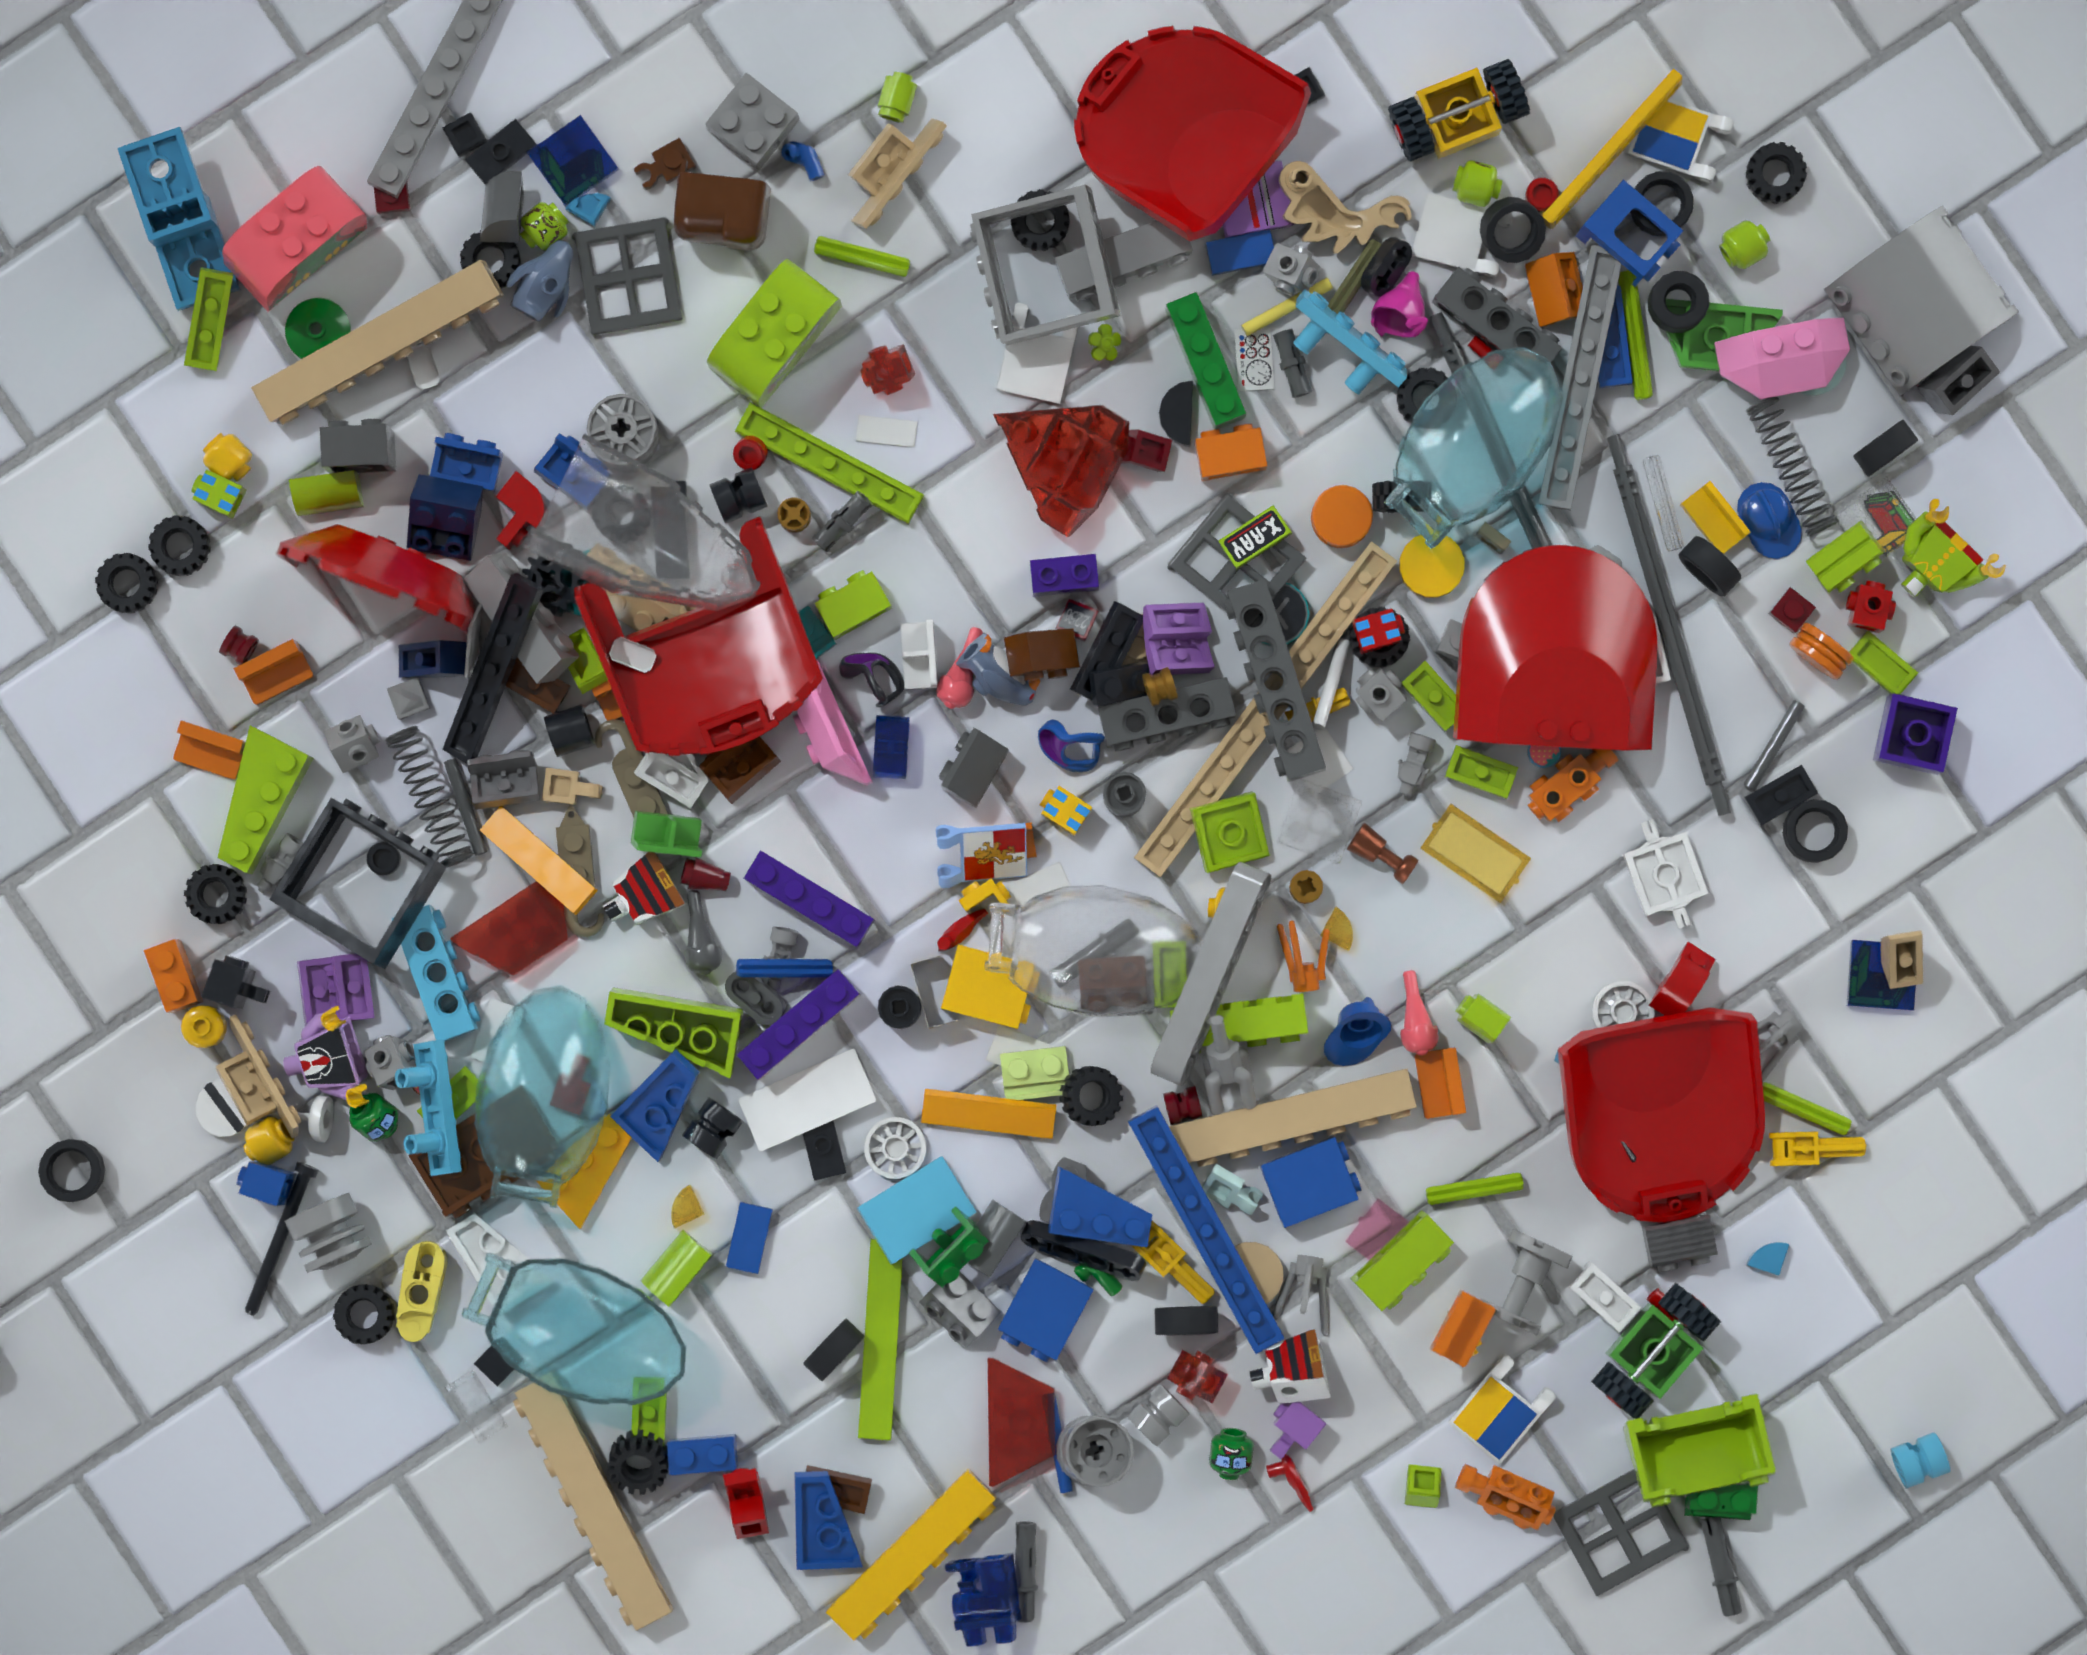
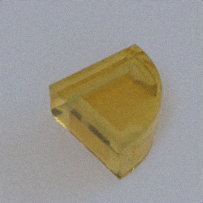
(1340, 929)
(685, 1207)

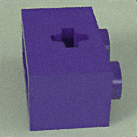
(1064, 575)

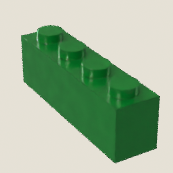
(1205, 361)

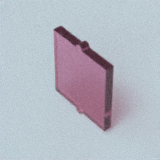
(1375, 1229)

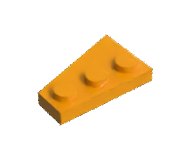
(583, 1190)

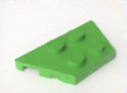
(1722, 321)

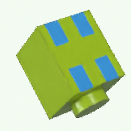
(218, 493)

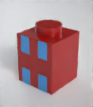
(1378, 630)

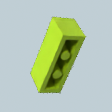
(1403, 1261)

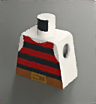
(644, 891)
(1294, 1370)

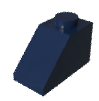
(432, 659)

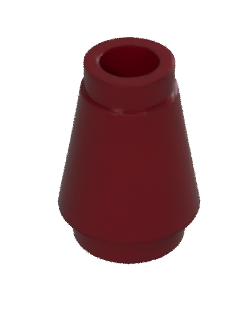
(704, 876)

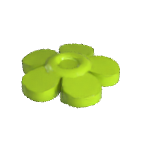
(1104, 342)

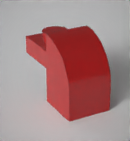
(528, 505)
(1683, 981)
(746, 1502)

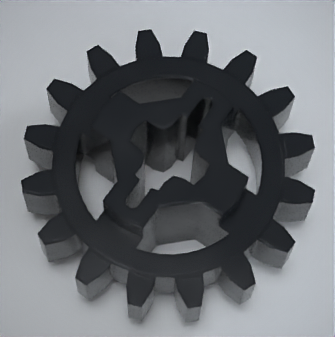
(541, 574)

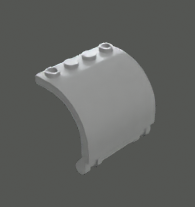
(1920, 300)

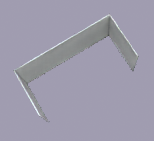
(911, 964)

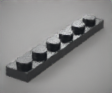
(493, 667)

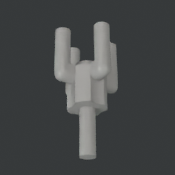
(1226, 1064)

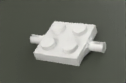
(1665, 874)

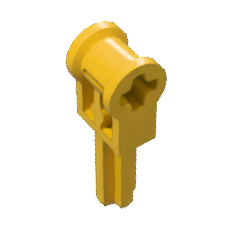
(1807, 1148)
(1167, 1257)

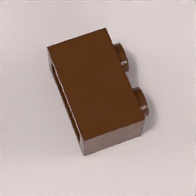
(1042, 653)

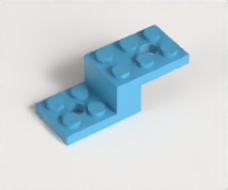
(174, 211)

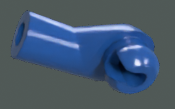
(805, 156)

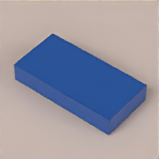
(1239, 252)
(749, 1237)

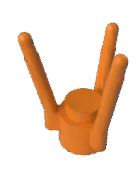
(1303, 975)

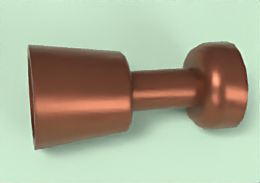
(1371, 846)

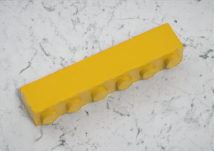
(911, 1554)

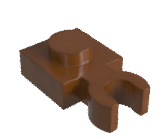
(666, 163)

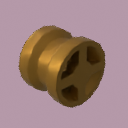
(790, 510)
(1160, 686)
(1303, 890)

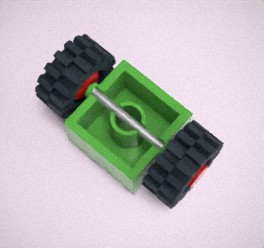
(1655, 1350)

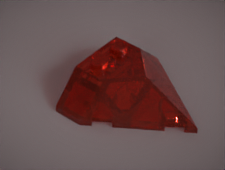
(1066, 459)

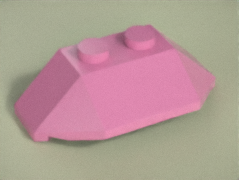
(1784, 357)
(830, 735)

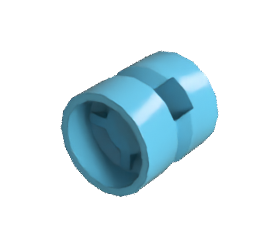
(1920, 1460)

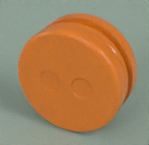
(1341, 516)
(1821, 651)

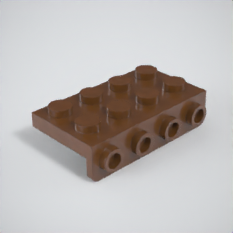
(459, 1189)

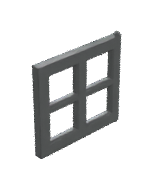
(628, 276)
(1214, 589)
(1620, 1530)

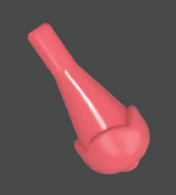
(956, 686)
(1418, 1032)

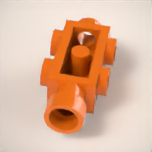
(1565, 787)
(1511, 1494)

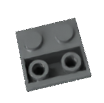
(973, 767)

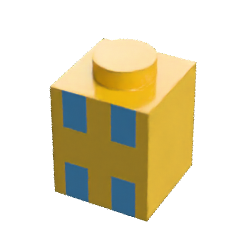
(1065, 809)

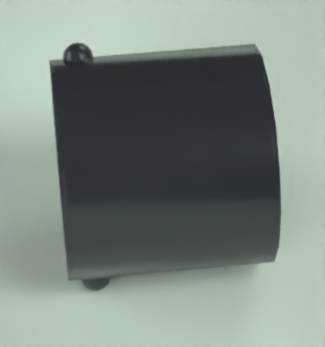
(569, 730)

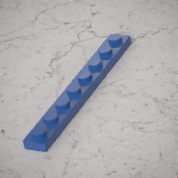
(1206, 1229)

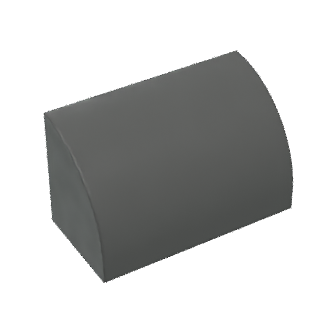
(503, 208)
(1000, 1229)

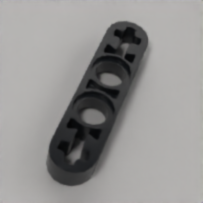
(1084, 1251)

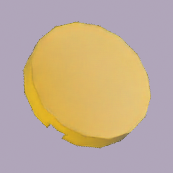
(1432, 570)

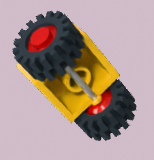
(1459, 111)

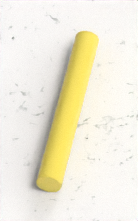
(1282, 309)

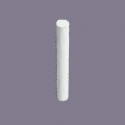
(1331, 684)

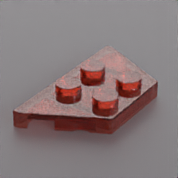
(516, 931)
(1018, 1421)

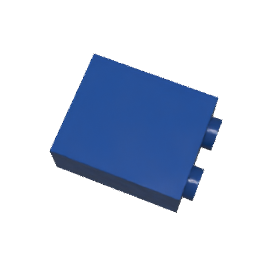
(1310, 1181)
(1044, 1310)

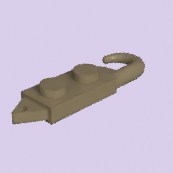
(637, 792)
(576, 849)

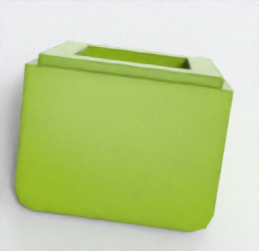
(1423, 1486)

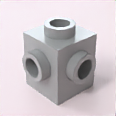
(1291, 269)
(1384, 704)
(352, 743)
(386, 1058)

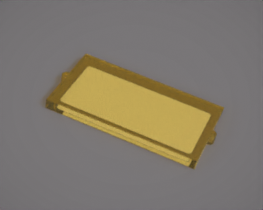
(1475, 853)

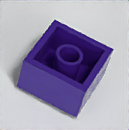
(1915, 734)

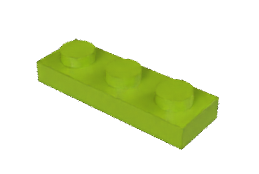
(208, 319)

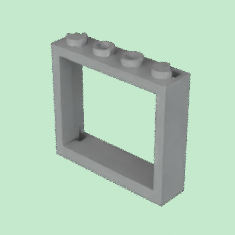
(1096, 251)

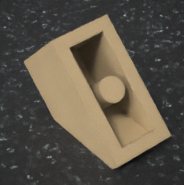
(1903, 959)

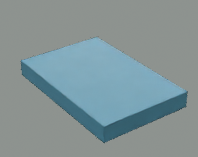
(914, 1208)

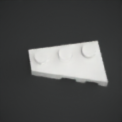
(474, 1240)

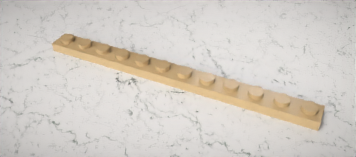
(1249, 728)

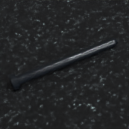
(305, 1172)

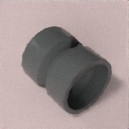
(1124, 794)

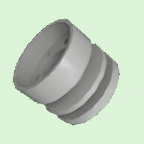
(643, 436)
(328, 1233)
(1111, 1460)

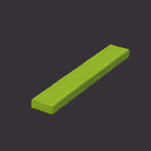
(830, 463)
(880, 1346)

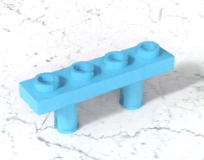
(1363, 345)
(437, 1108)

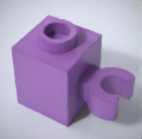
(1298, 1426)

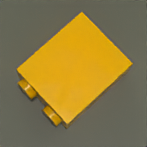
(983, 993)

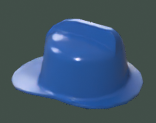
(1770, 519)
(1357, 1033)

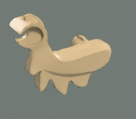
(1316, 204)

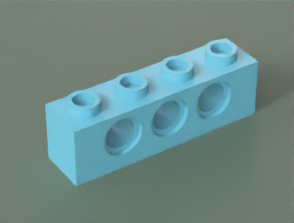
(466, 1015)

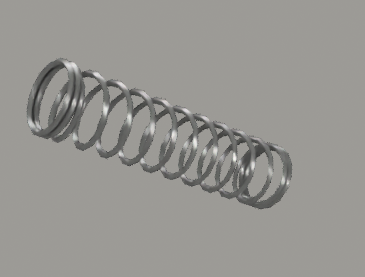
(1821, 524)
(461, 854)

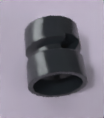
(738, 495)
(899, 1007)
(712, 1128)

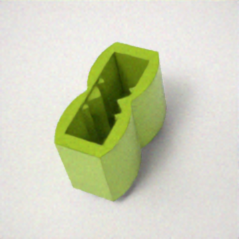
(1482, 1017)

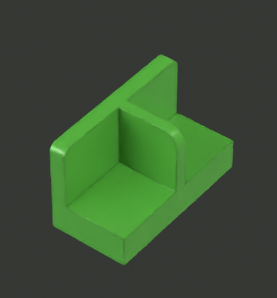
(666, 834)

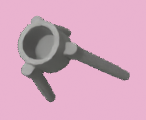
(1783, 1028)
(1308, 1270)

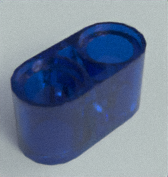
(891, 747)

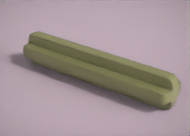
(1352, 282)

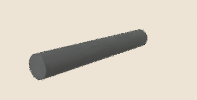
(1774, 745)
(465, 806)

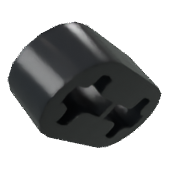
(1386, 266)

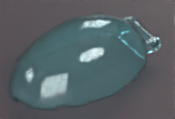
(1476, 440)
(542, 1093)
(579, 1330)

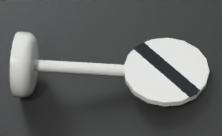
(221, 1117)

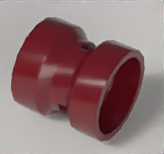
(1182, 1105)

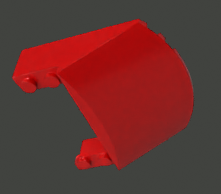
(714, 672)

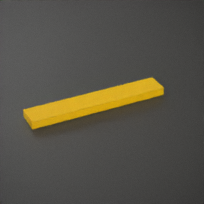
(1612, 149)

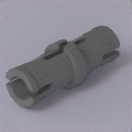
(1292, 363)
(842, 521)

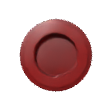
(1541, 193)
(750, 452)

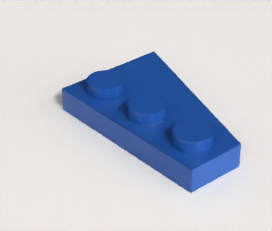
(657, 1104)
(1095, 1214)
(821, 1526)

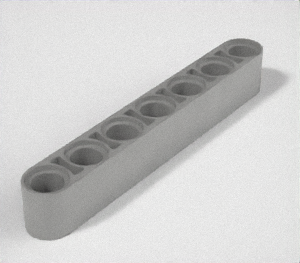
(1210, 973)

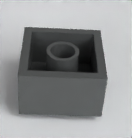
(357, 447)

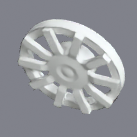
(1622, 1009)
(895, 1147)

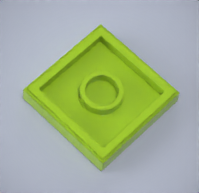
(1229, 832)

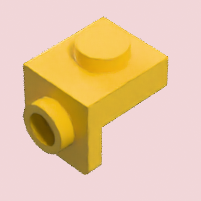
(976, 893)

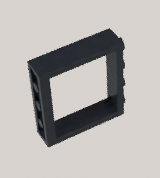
(311, 853)

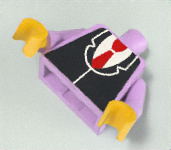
(330, 1058)

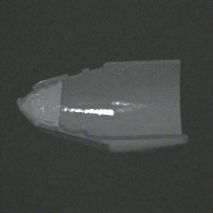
(640, 535)

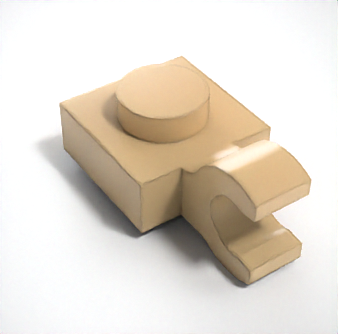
(564, 787)

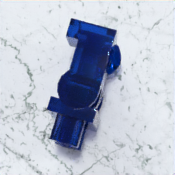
(993, 1605)

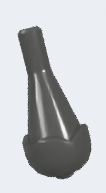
(701, 952)

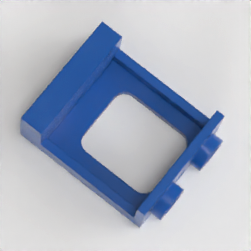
(1611, 213)

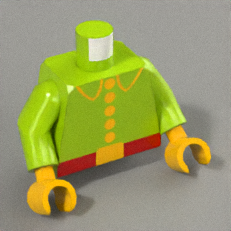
(1941, 556)

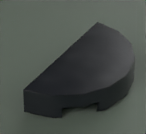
(1176, 413)

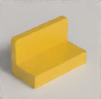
(1715, 517)

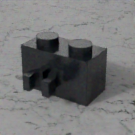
(231, 983)

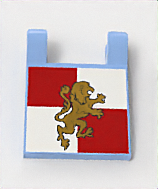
(984, 853)

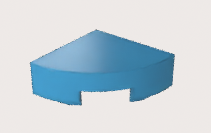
(589, 207)
(1769, 1257)

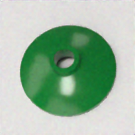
(311, 311)

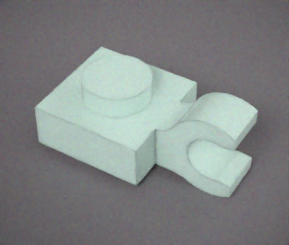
(1227, 1188)

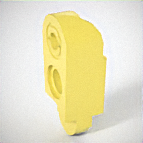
(416, 1318)

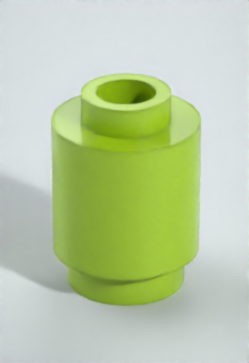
(896, 97)

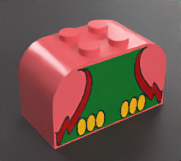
(293, 237)

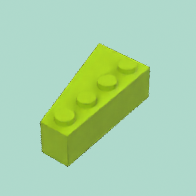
(261, 795)
(1262, 1019)
(694, 1028)

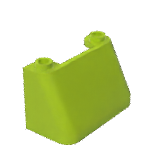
(1700, 1450)

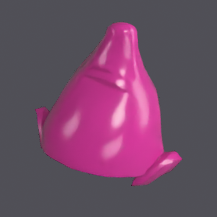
(1401, 309)

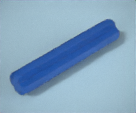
(784, 968)

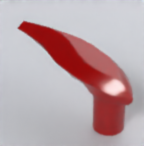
(960, 930)
(1293, 1477)

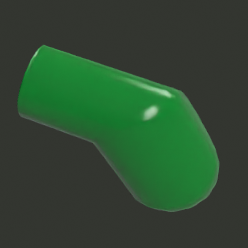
(1107, 1281)

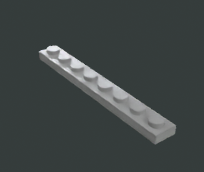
(432, 95)
(1580, 379)

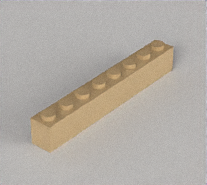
(377, 342)
(1296, 1117)
(595, 1505)

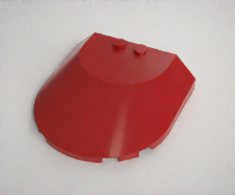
(1186, 124)
(384, 569)
(1558, 655)
(1678, 1096)

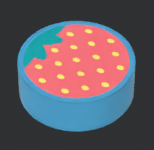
(1543, 755)

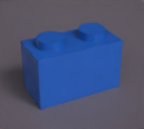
(265, 1183)
(702, 1454)

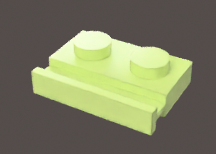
(1034, 1073)

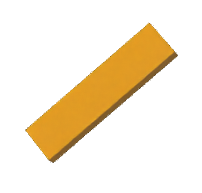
(538, 860)
(988, 1113)

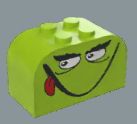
(773, 332)

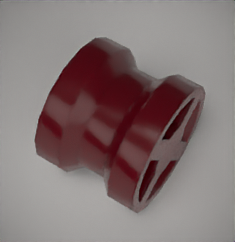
(238, 645)

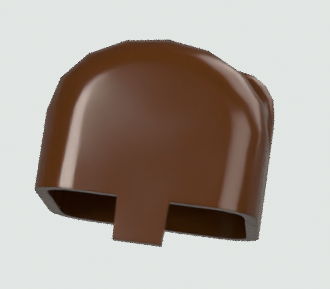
(721, 210)

